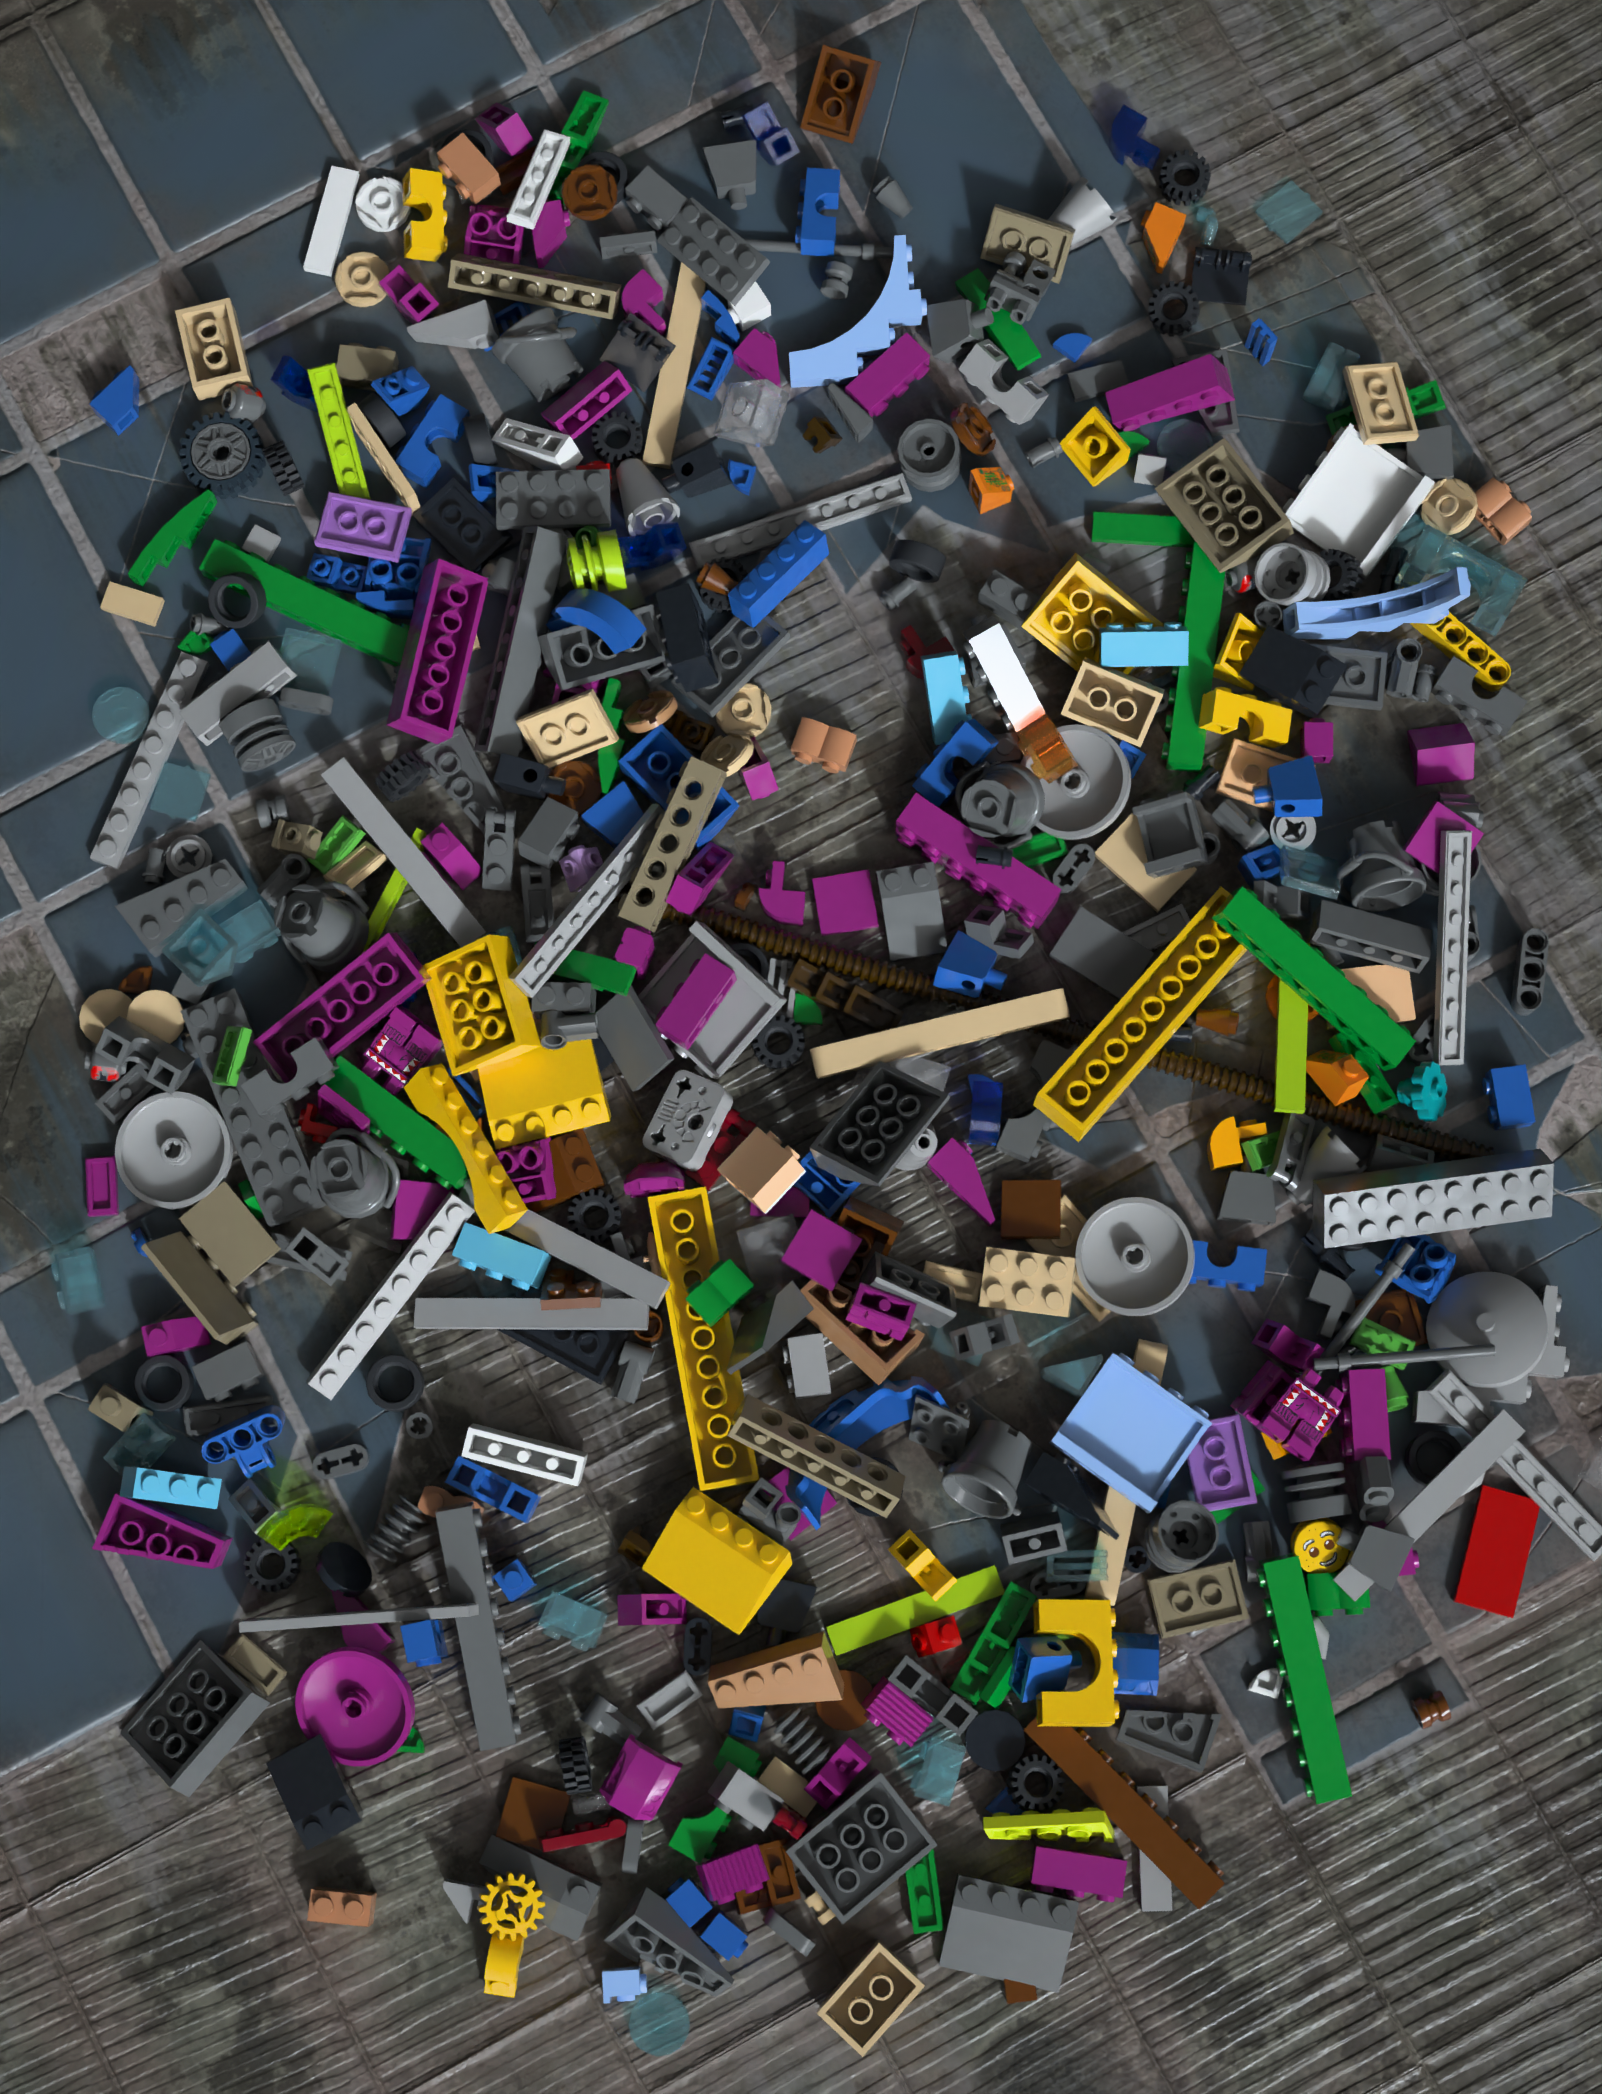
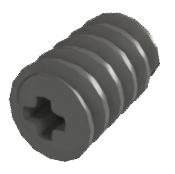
(396, 1530)
(802, 1739)

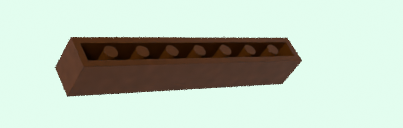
(1129, 1810)

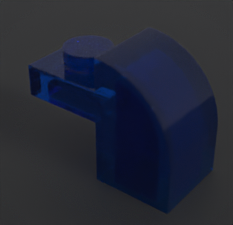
(772, 140)
(1127, 142)
(294, 383)
(654, 548)
(985, 1113)

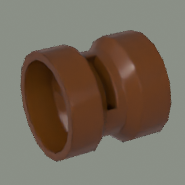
(655, 1329)
(1431, 1709)

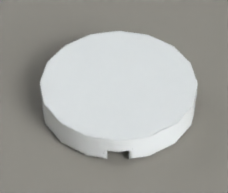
(381, 204)

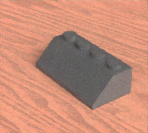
(581, 656)

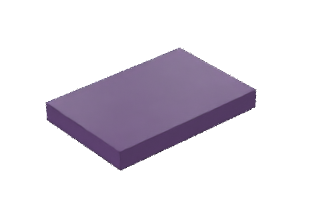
(363, 527)
(1221, 1466)

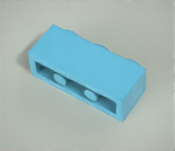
(1143, 645)
(945, 693)
(501, 1257)
(170, 1487)

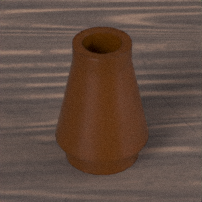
(716, 579)
(1218, 1020)

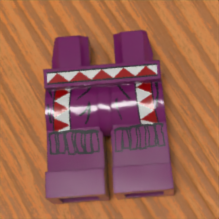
(401, 1049)
(1304, 1404)

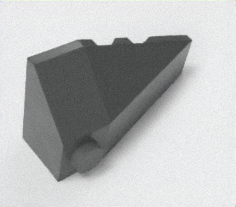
(565, 1892)
(659, 1935)

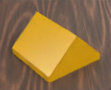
(1095, 447)
(1236, 650)

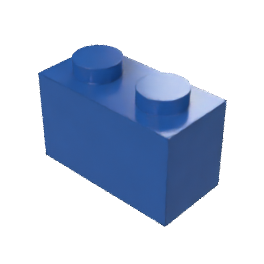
(1509, 1097)

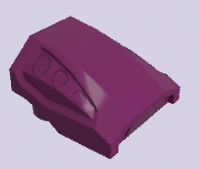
(492, 236)
(530, 1169)
(654, 1178)
(639, 1780)

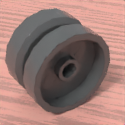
(929, 455)

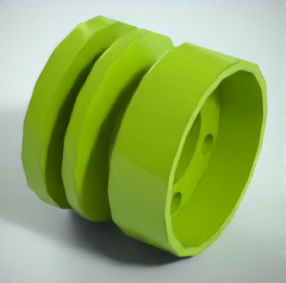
(597, 562)

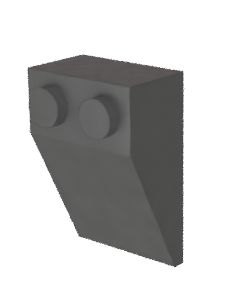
(911, 911)
(767, 1323)

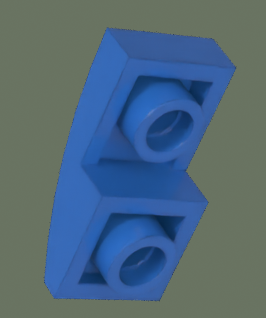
(336, 574)

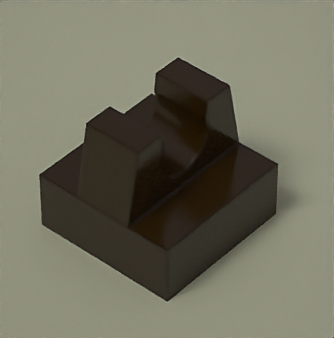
(825, 433)
(636, 1547)

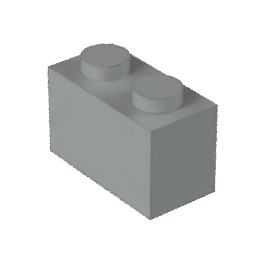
(808, 1366)

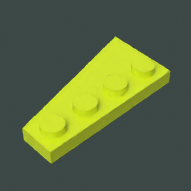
(1050, 1826)

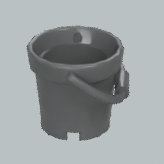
(539, 353)
(1001, 802)
(1380, 869)
(323, 927)
(355, 1176)
(988, 1471)

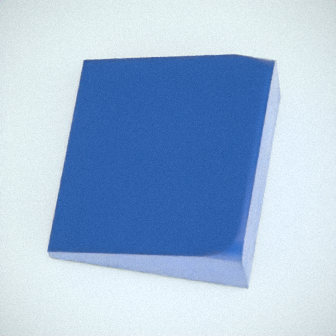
(747, 1722)

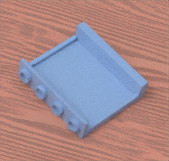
(1131, 1431)

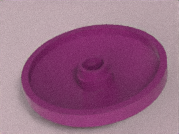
(356, 1704)

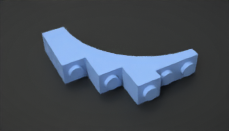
(838, 359)
(1378, 613)

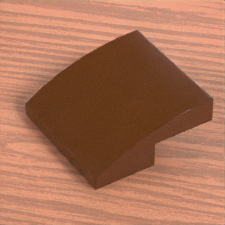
(781, 1886)

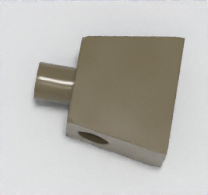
(117, 1407)

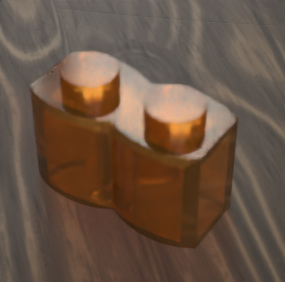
(1046, 748)

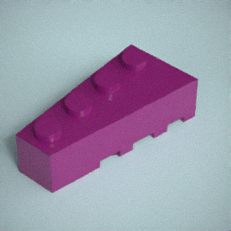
(1170, 393)
(159, 1534)

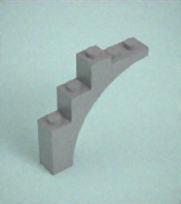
(1551, 1365)

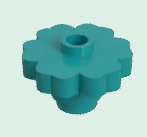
(1425, 1091)

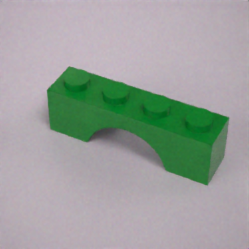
(696, 1834)

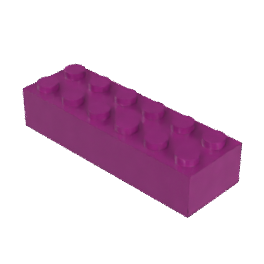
(437, 651)
(955, 848)
(346, 1004)

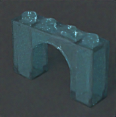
(1495, 583)

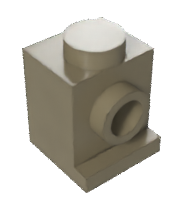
(296, 839)

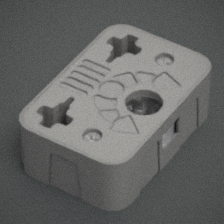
(681, 1114)

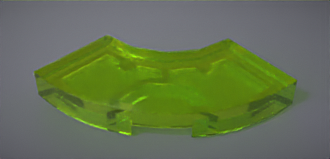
(295, 1523)

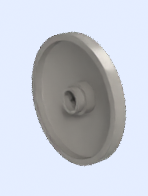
(1090, 793)
(173, 1150)
(1135, 1256)
(1485, 1311)

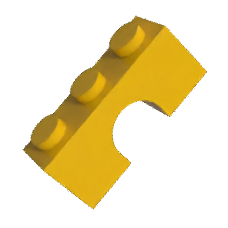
(426, 193)
(1267, 720)

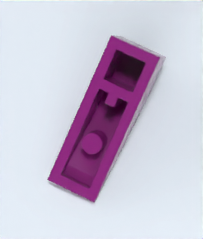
(698, 878)
(959, 1173)
(368, 1636)

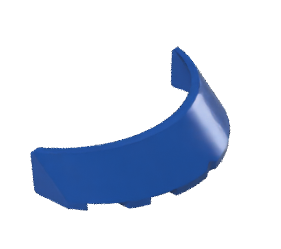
(854, 1421)

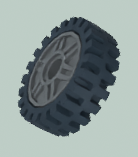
(216, 436)

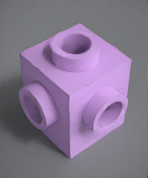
(580, 866)

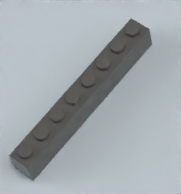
(518, 644)
(478, 1634)

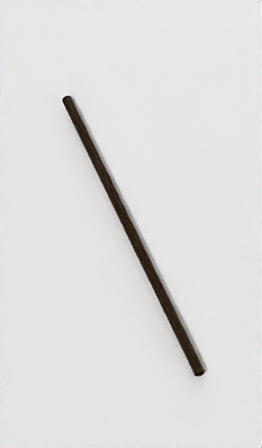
(1065, 1029)

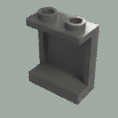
(1171, 834)

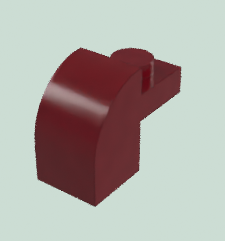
(913, 646)

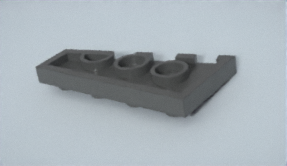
(463, 776)

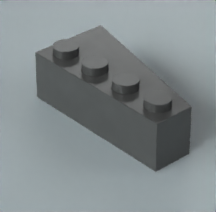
(165, 910)

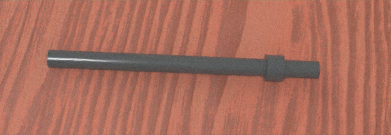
(867, 251)
(1391, 1270)
(1345, 1361)

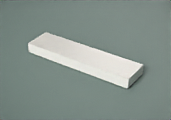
(538, 179)
(331, 221)

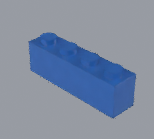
(778, 574)

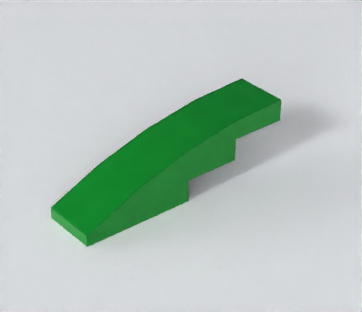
(582, 130)
(1004, 333)
(1422, 399)
(178, 531)
(611, 754)
(597, 970)
(993, 1642)

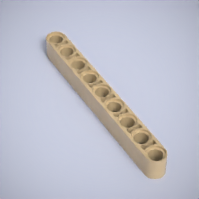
(940, 1033)
(1120, 1510)

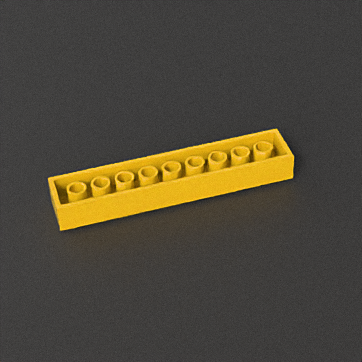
(1140, 1023)
(710, 1394)

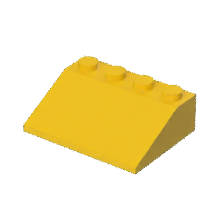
(1075, 609)
(479, 1007)
(544, 1093)
(717, 1561)

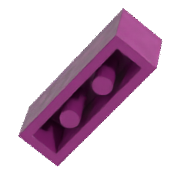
(889, 376)
(587, 401)
(695, 1001)
(1078, 1873)

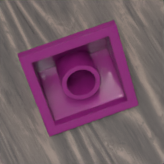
(1441, 754)

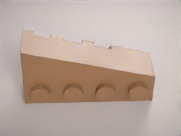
(869, 1350)
(779, 1675)

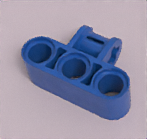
(250, 1453)

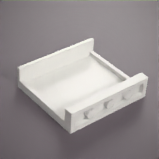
(1357, 499)

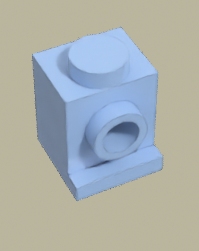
(623, 1983)

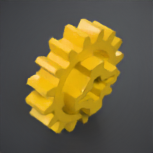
(523, 1900)

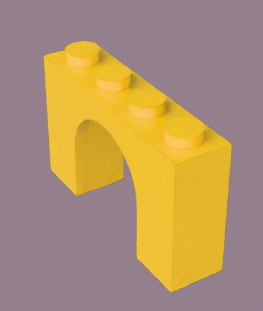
(1092, 1624)

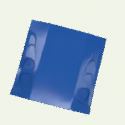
(403, 578)
(823, 1187)
(1425, 1270)
(1137, 1663)

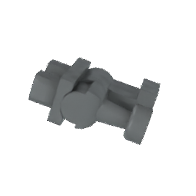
(1018, 295)
(760, 1512)

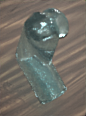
(1210, 226)

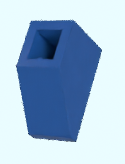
(402, 390)
(119, 401)

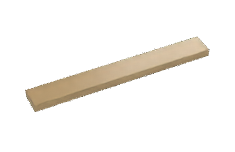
(675, 371)

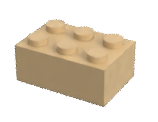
(213, 348)
(1112, 702)
(1027, 1282)
(870, 1998)

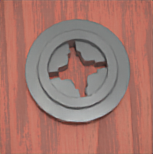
(1306, 831)
(191, 844)

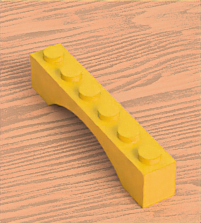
(493, 1191)

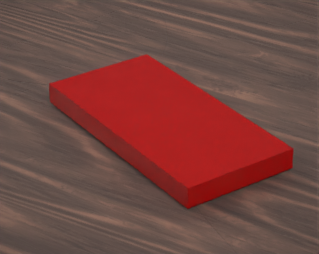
(1496, 1551)

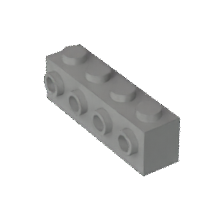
(246, 682)

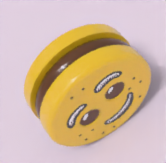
(1317, 1547)

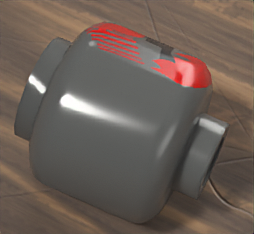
(243, 402)
(1242, 576)
(103, 1068)

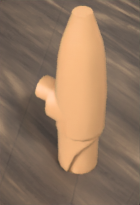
(652, 1256)

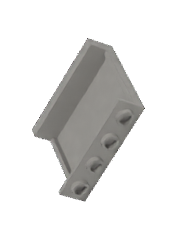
(736, 1020)

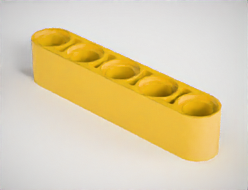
(1467, 643)

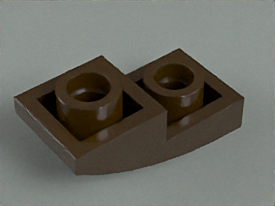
(689, 731)

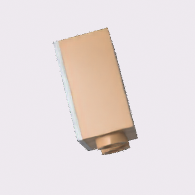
(762, 1169)

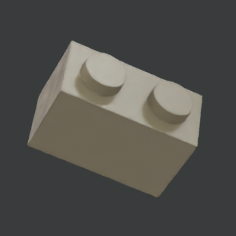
(362, 365)

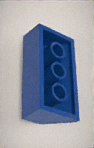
(655, 770)

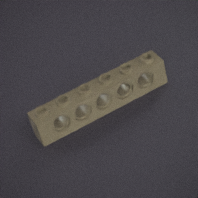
(534, 286)
(686, 834)
(816, 1456)

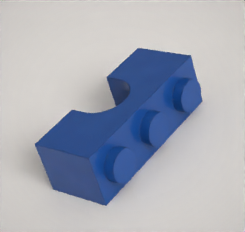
(817, 231)
(441, 420)
(937, 780)
(1245, 1270)
(493, 1489)
(424, 1642)

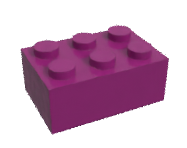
(1363, 1415)

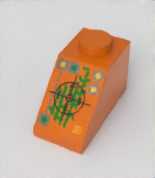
(1161, 233)
(990, 488)
(1336, 1075)

